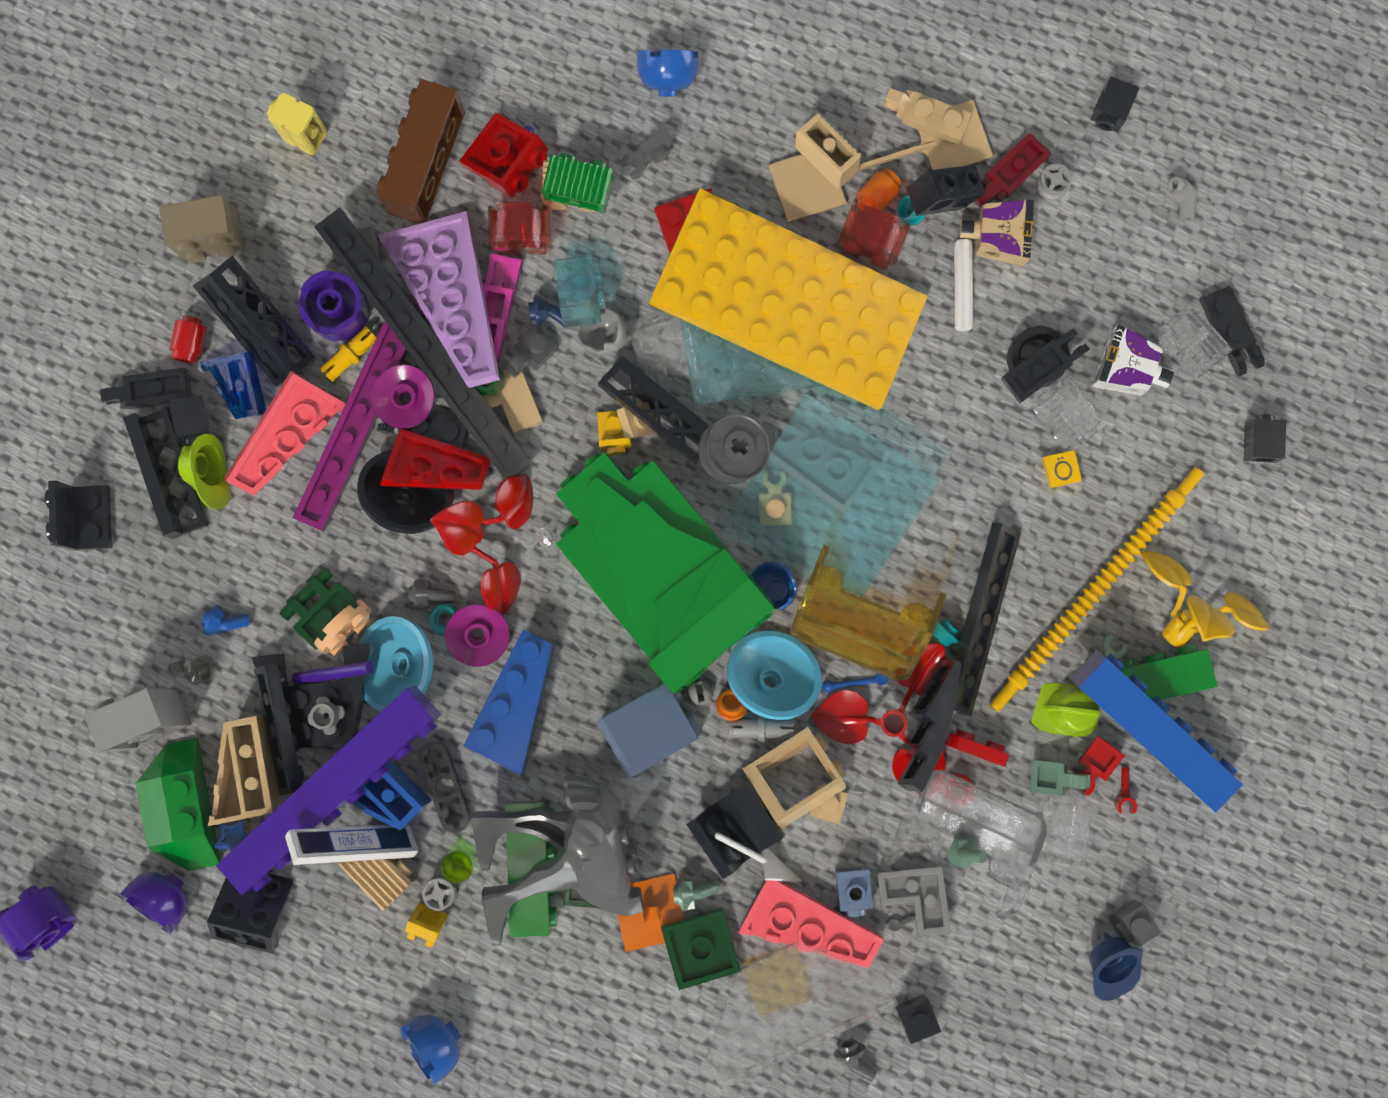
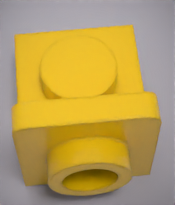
(611, 434)

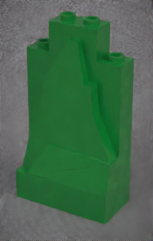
(659, 568)

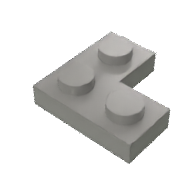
(925, 891)

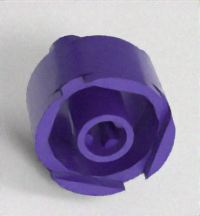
(316, 310)
(35, 921)

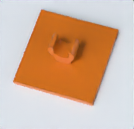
(659, 908)

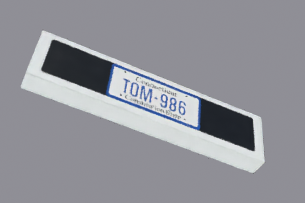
(350, 844)

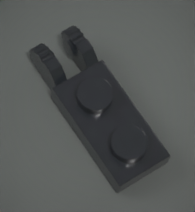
(1229, 321)
(1042, 367)
(437, 427)

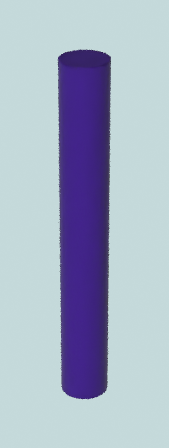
(332, 673)

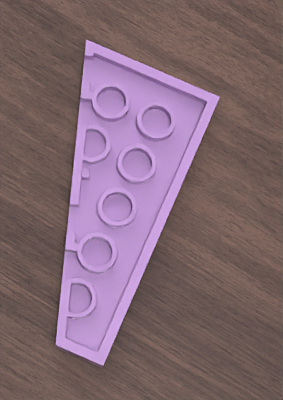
(445, 279)

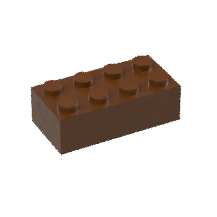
(421, 151)

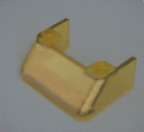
(861, 628)

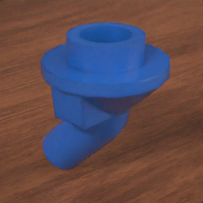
(215, 621)

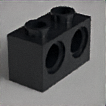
(945, 190)

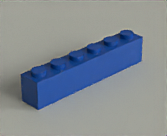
(1156, 731)

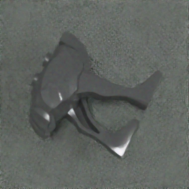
(592, 859)

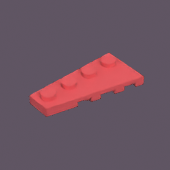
(790, 916)

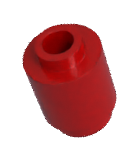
(187, 339)

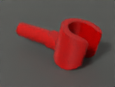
(1125, 793)

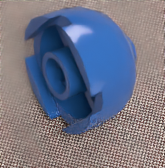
(667, 70)
(432, 1045)

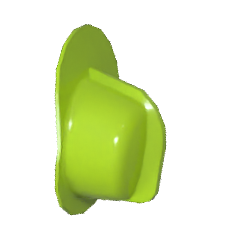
(204, 469)
(1065, 711)

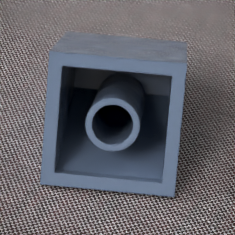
(648, 730)

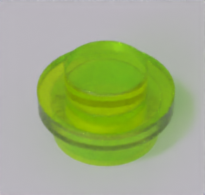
(456, 867)

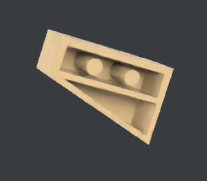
(245, 774)

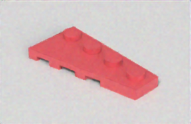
(285, 427)

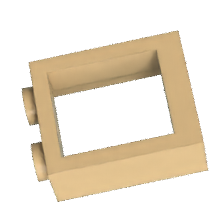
(782, 753)

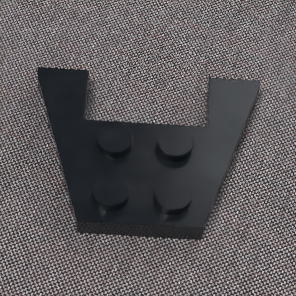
(343, 692)

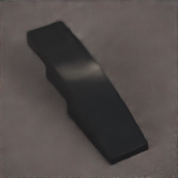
(934, 713)

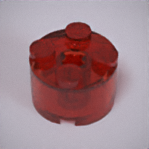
(519, 227)
(873, 235)

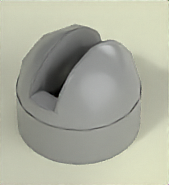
(693, 695)

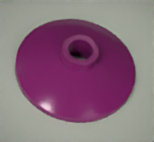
(388, 395)
(477, 650)

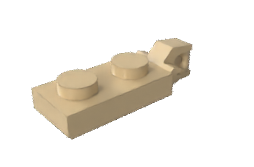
(928, 114)

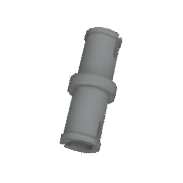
(761, 729)

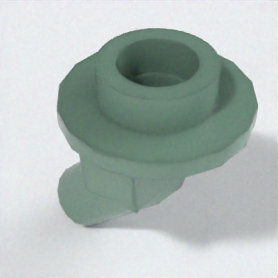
(965, 852)
(686, 894)

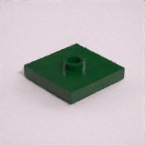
(700, 948)

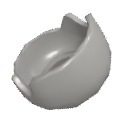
(604, 337)

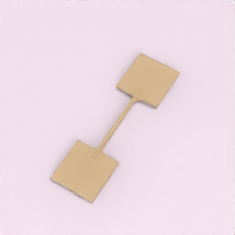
(807, 192)

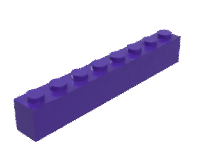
(331, 788)

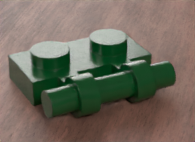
(317, 618)

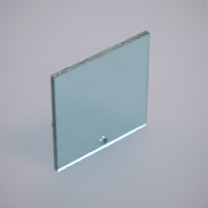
(836, 493)

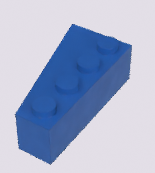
(512, 709)

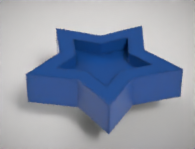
(231, 836)

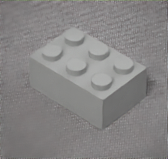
(137, 718)

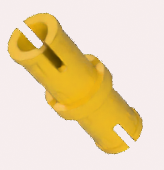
(348, 354)

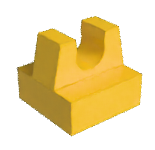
(426, 924)

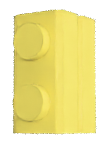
(297, 123)

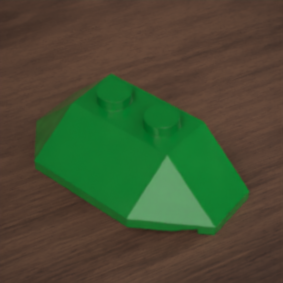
(178, 807)

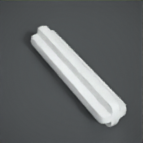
(963, 285)

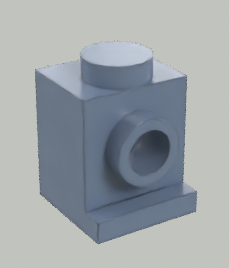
(854, 878)

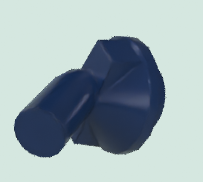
(541, 310)

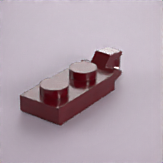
(1013, 169)

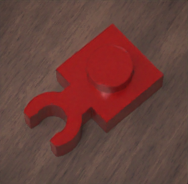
(1099, 760)

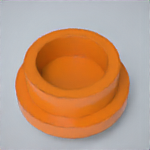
(729, 706)

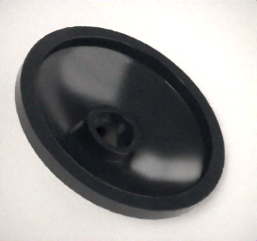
(382, 501)

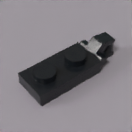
(149, 389)

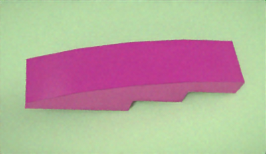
(499, 296)

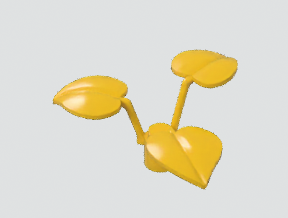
(1201, 616)

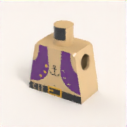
(1002, 231)

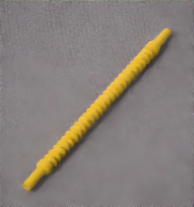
(1174, 500)

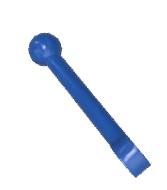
(828, 685)

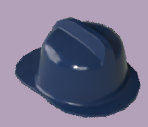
(1114, 967)

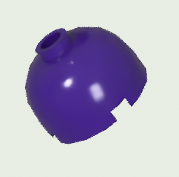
(157, 898)

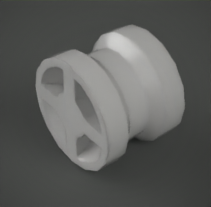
(1059, 176)
(434, 895)

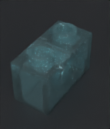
(578, 291)

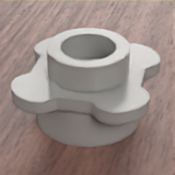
(317, 719)

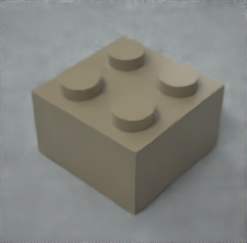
(202, 228)

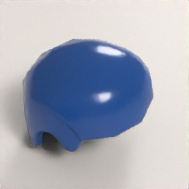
(781, 583)

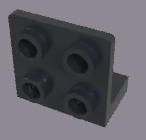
(78, 516)
(741, 818)
(251, 917)

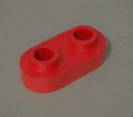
(965, 743)

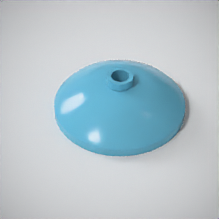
(397, 644)
(783, 663)

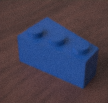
(393, 799)

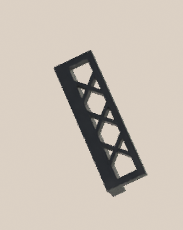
(251, 326)
(661, 405)
(154, 477)

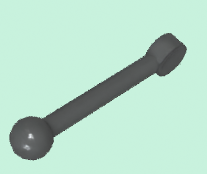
(895, 924)

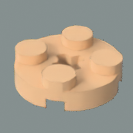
(343, 626)

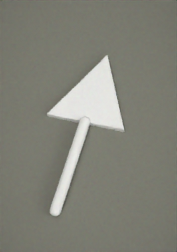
(772, 866)

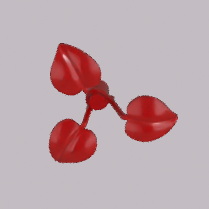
(462, 530)
(845, 712)

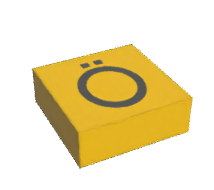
(1061, 469)

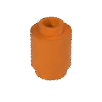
(879, 190)

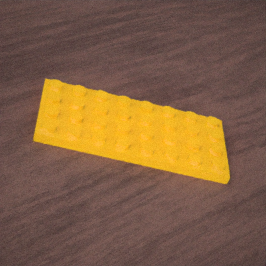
(788, 299)

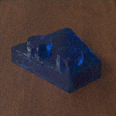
(238, 383)

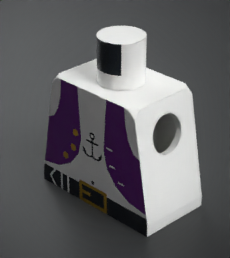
(1130, 364)

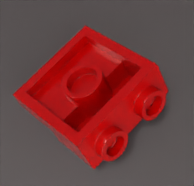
(505, 155)

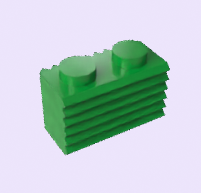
(578, 182)

